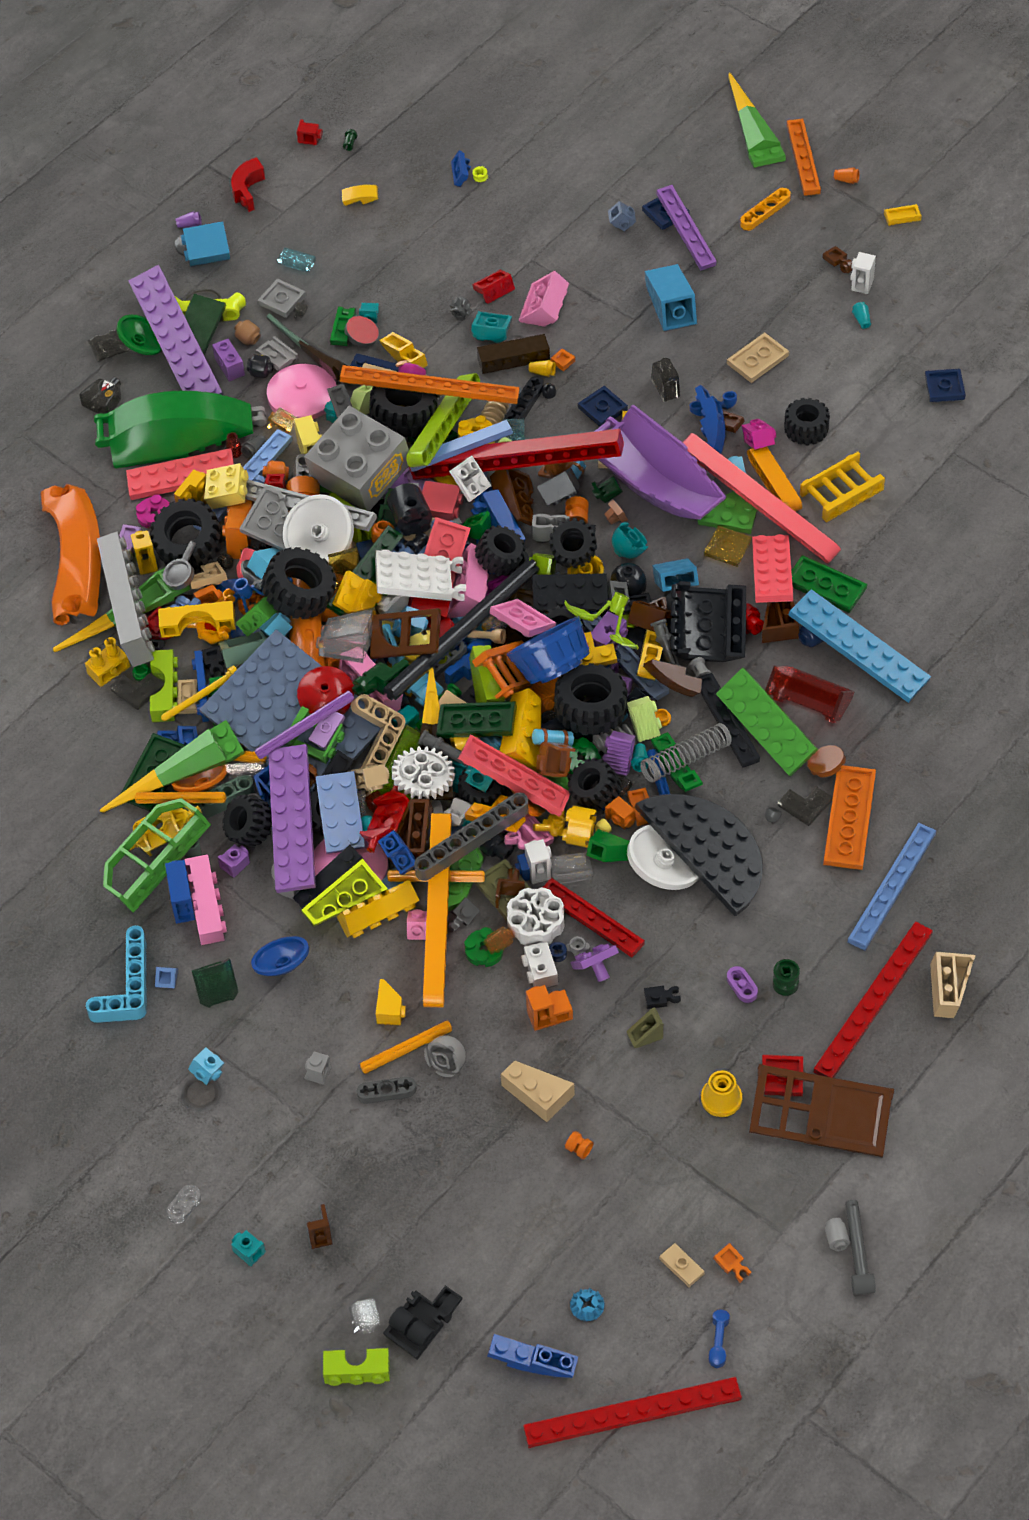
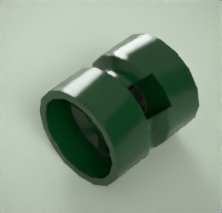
(786, 977)

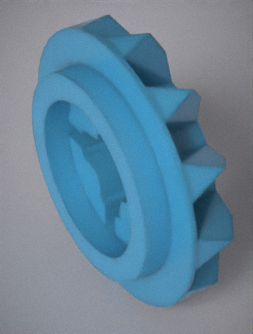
(587, 1313)

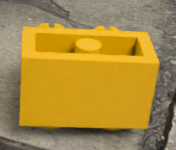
(106, 664)

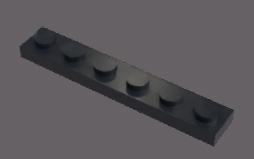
(740, 742)

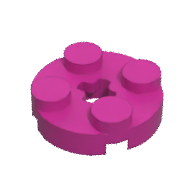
(144, 509)

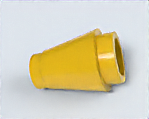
(545, 368)

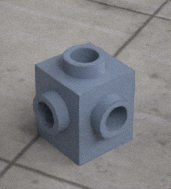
(622, 216)

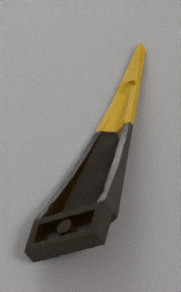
(430, 723)

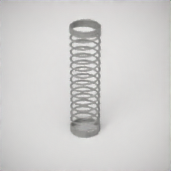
(651, 763)

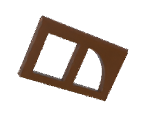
(383, 649)

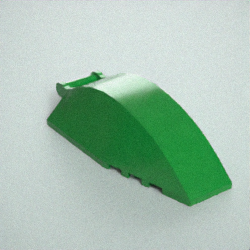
(170, 426)

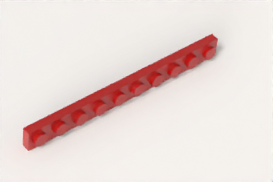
(873, 1001)
(632, 1412)

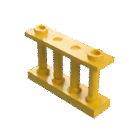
(844, 501)

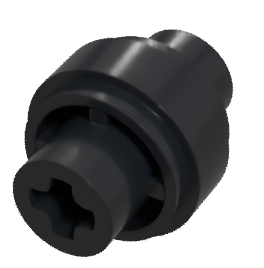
(497, 847)

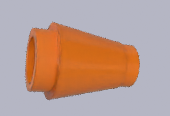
(847, 175)

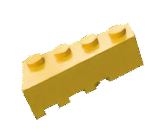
(527, 718)

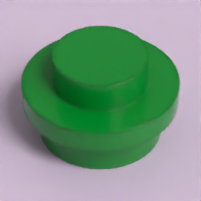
(140, 672)

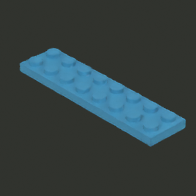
(859, 645)

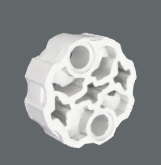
(549, 923)

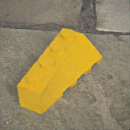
(377, 909)

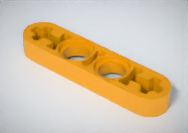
(767, 210)

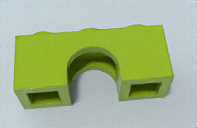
(374, 1369)

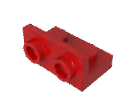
(494, 285)

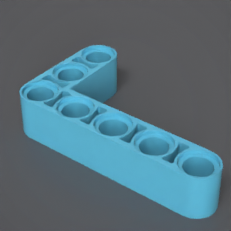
(133, 981)

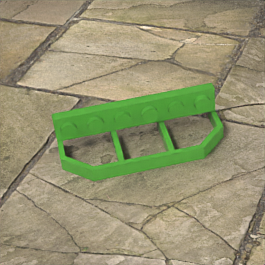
(156, 870)

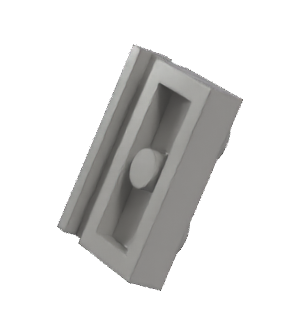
(278, 352)

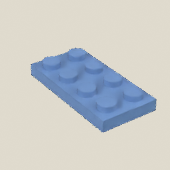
(340, 811)

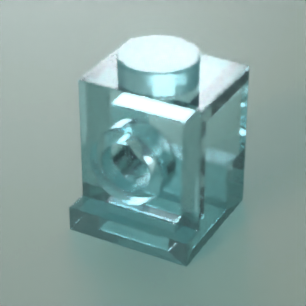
(517, 428)

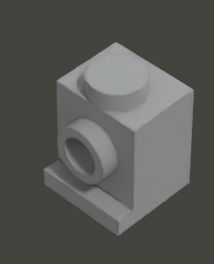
(317, 1068)

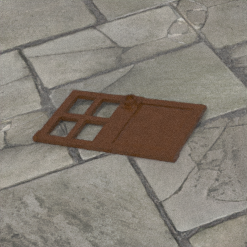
(840, 1112)

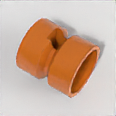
(577, 508)

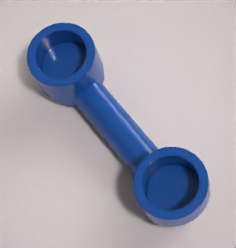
(729, 401)
(717, 1354)

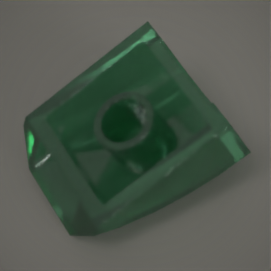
(215, 983)

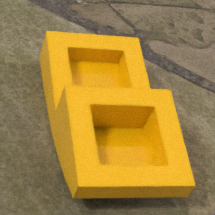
(361, 193)

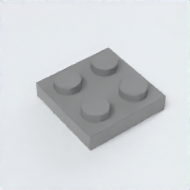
(281, 298)

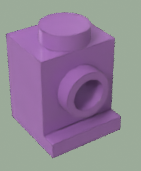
(234, 860)

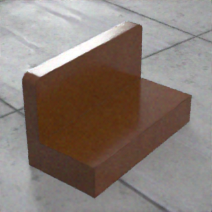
(644, 614)
(320, 1231)

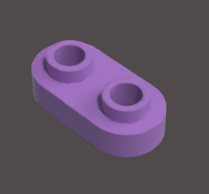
(742, 986)

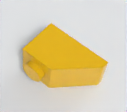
(389, 1005)

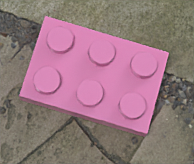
(522, 617)

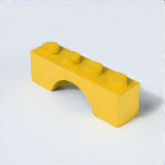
(175, 619)

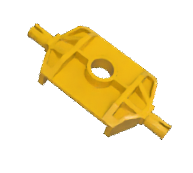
(172, 822)

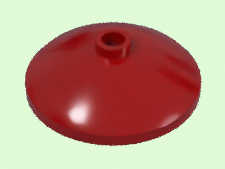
(314, 697)

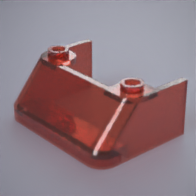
(809, 691)

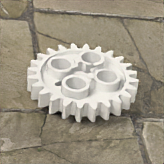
(423, 773)

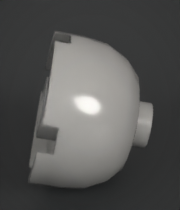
(445, 1055)

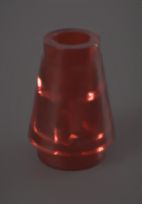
(234, 443)

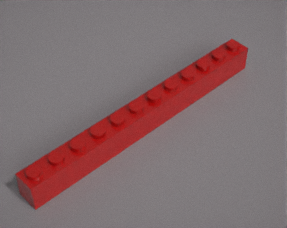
(533, 453)

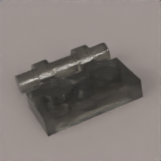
(107, 345)

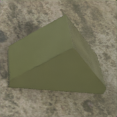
(647, 1029)

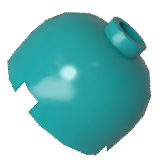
(628, 541)

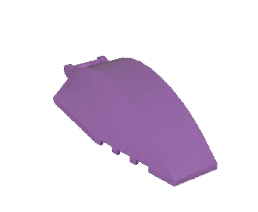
(661, 468)

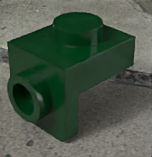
(607, 489)

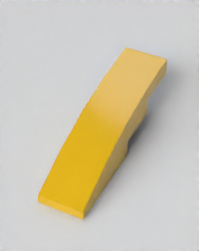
(650, 650)

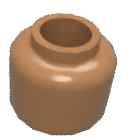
(247, 332)

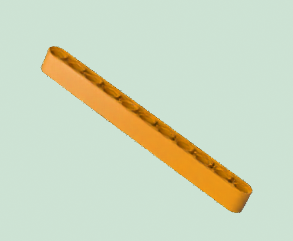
(437, 920)

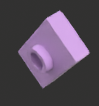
(326, 729)

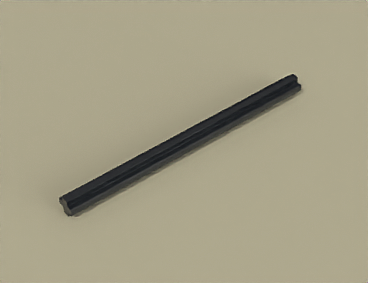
(461, 630)

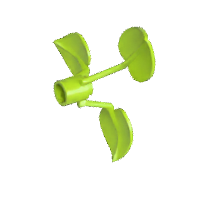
(617, 606)

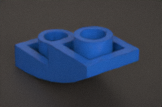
(398, 852)

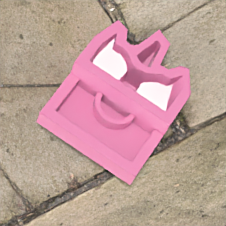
(526, 834)

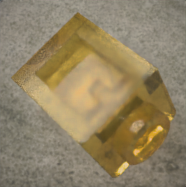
(281, 419)

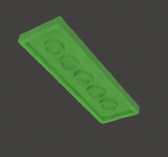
(766, 721)

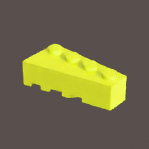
(346, 892)

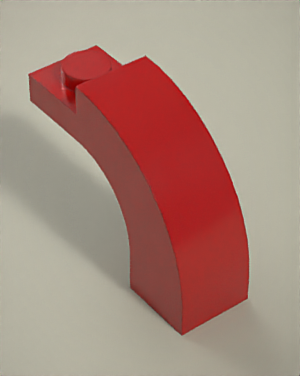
(244, 177)

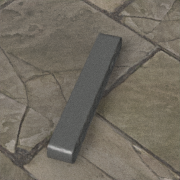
(467, 844)

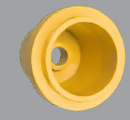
(721, 1094)

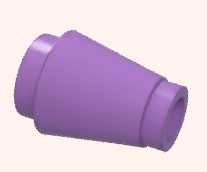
(189, 220)

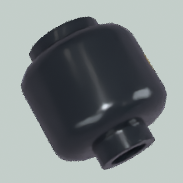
(260, 366)

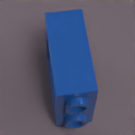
(180, 891)

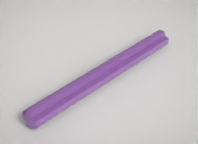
(304, 724)

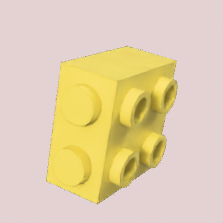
(306, 433)
(226, 486)

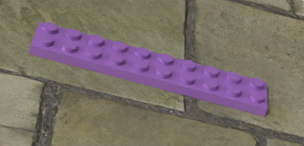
(173, 332)

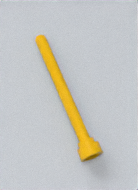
(199, 695)

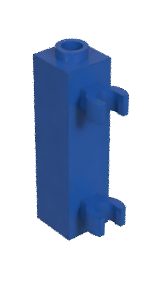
(498, 511)

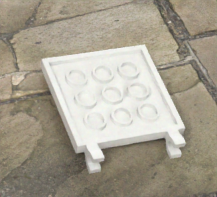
(417, 575)

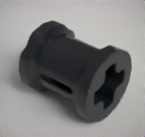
(417, 542)

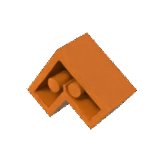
(547, 1008)

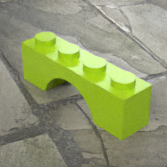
(164, 669)

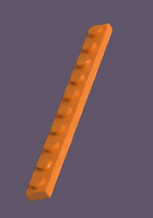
(429, 384)

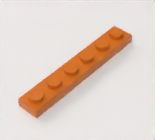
(803, 157)

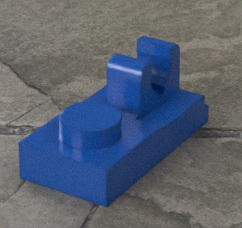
(460, 168)

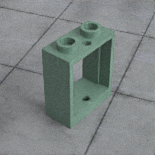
(239, 649)

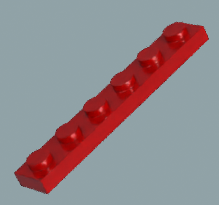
(596, 919)

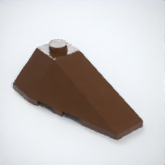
(516, 492)

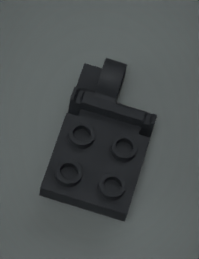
(419, 1320)

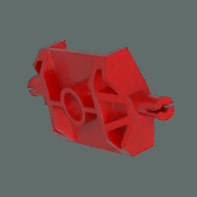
(386, 817)

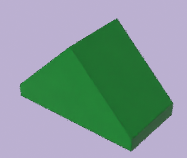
(478, 524)

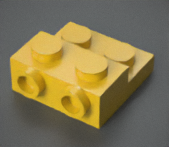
(192, 487)
(356, 593)

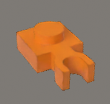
(730, 1260)

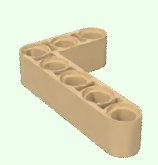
(384, 723)

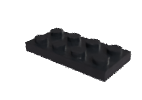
(579, 590)

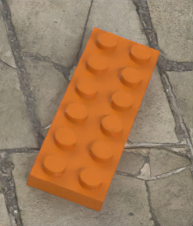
(849, 817)

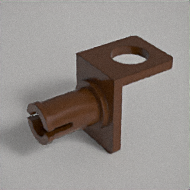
(509, 886)

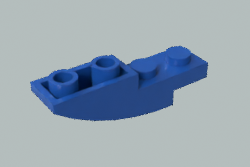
(713, 422)
(462, 667)
(532, 1359)

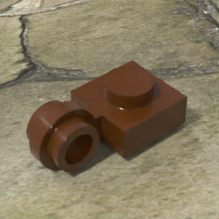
(835, 257)

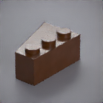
(778, 624)
(416, 826)

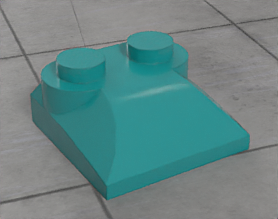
(491, 326)

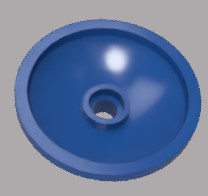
(280, 956)

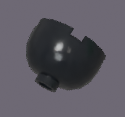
(632, 575)

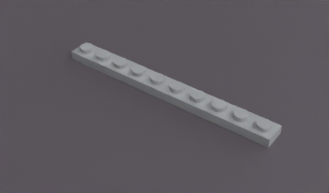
(361, 518)

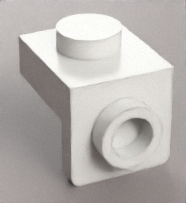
(458, 810)

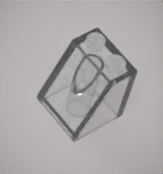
(346, 637)

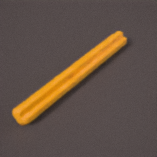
(190, 797)
(455, 876)
(405, 1047)

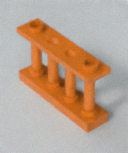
(499, 656)

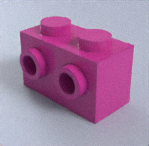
(758, 434)

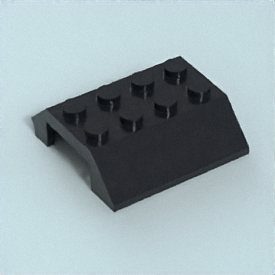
(708, 622)

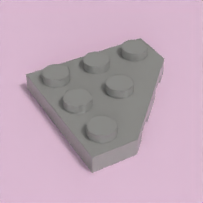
(267, 518)

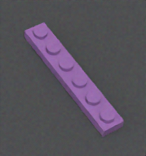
(686, 227)

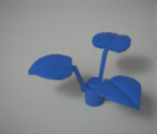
(244, 591)

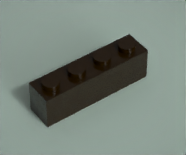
(513, 353)

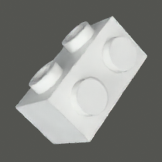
(863, 272)
(539, 860)
(540, 965)

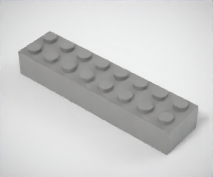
(125, 599)

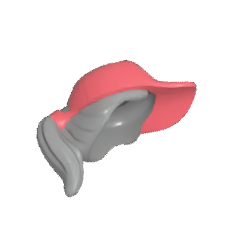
(244, 572)

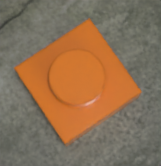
(563, 359)

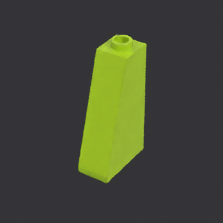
(483, 682)

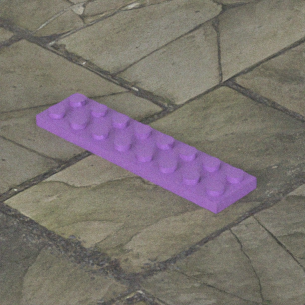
(291, 819)

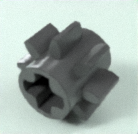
(460, 307)

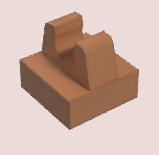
(615, 513)

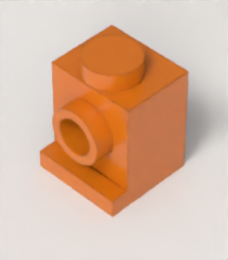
(620, 813)

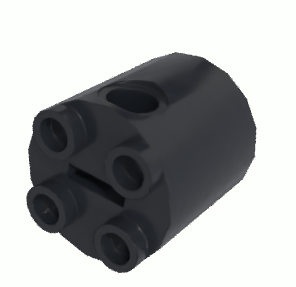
(409, 509)

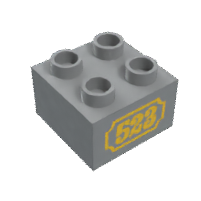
(358, 458)

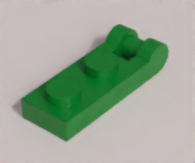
(338, 335)

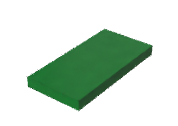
(829, 583)

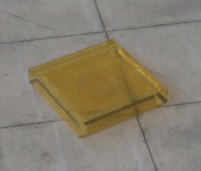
(727, 546)

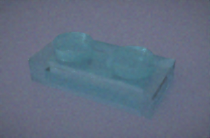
(296, 259)

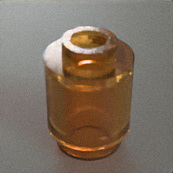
(499, 939)

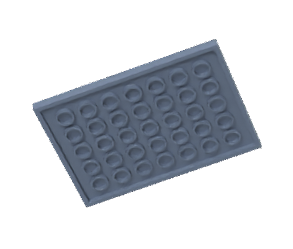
(264, 702)

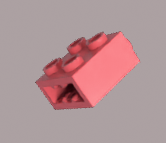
(443, 499)

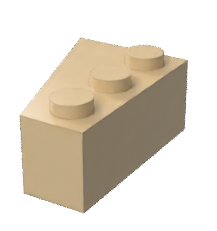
(949, 981)
(537, 1089)

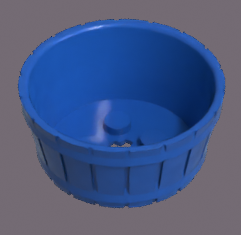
(551, 652)

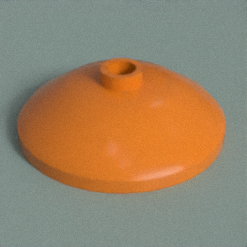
(201, 782)

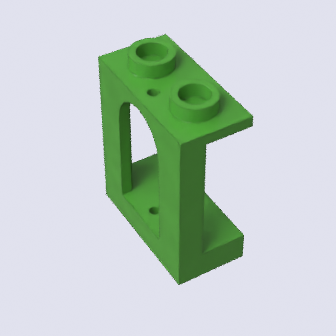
(315, 753)

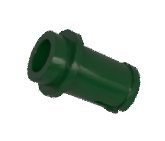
(350, 137)

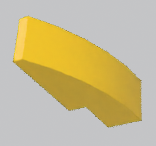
(403, 349)

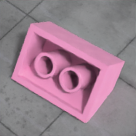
(544, 300)

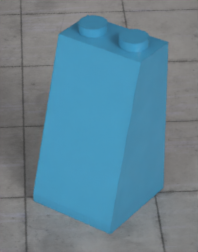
(671, 297)

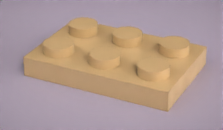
(757, 357)

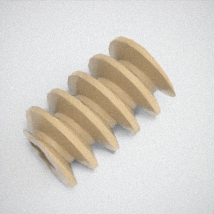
(495, 411)

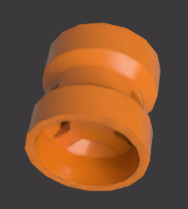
(579, 1145)

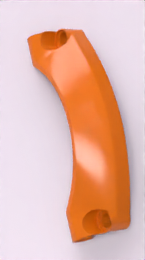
(80, 556)

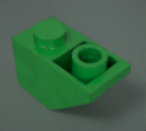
(607, 847)

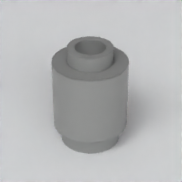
(837, 1234)

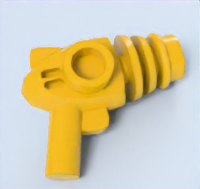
(553, 825)

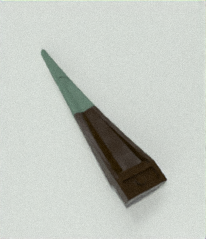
(328, 363)

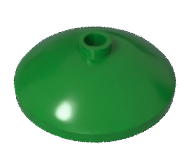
(138, 335)

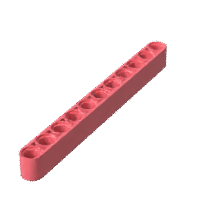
(762, 499)

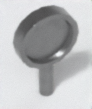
(179, 572)

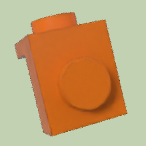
(208, 594)

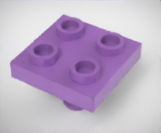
(595, 960)

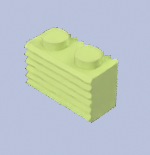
(644, 719)

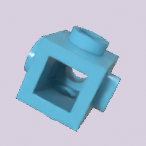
(206, 1066)

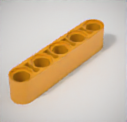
(774, 477)

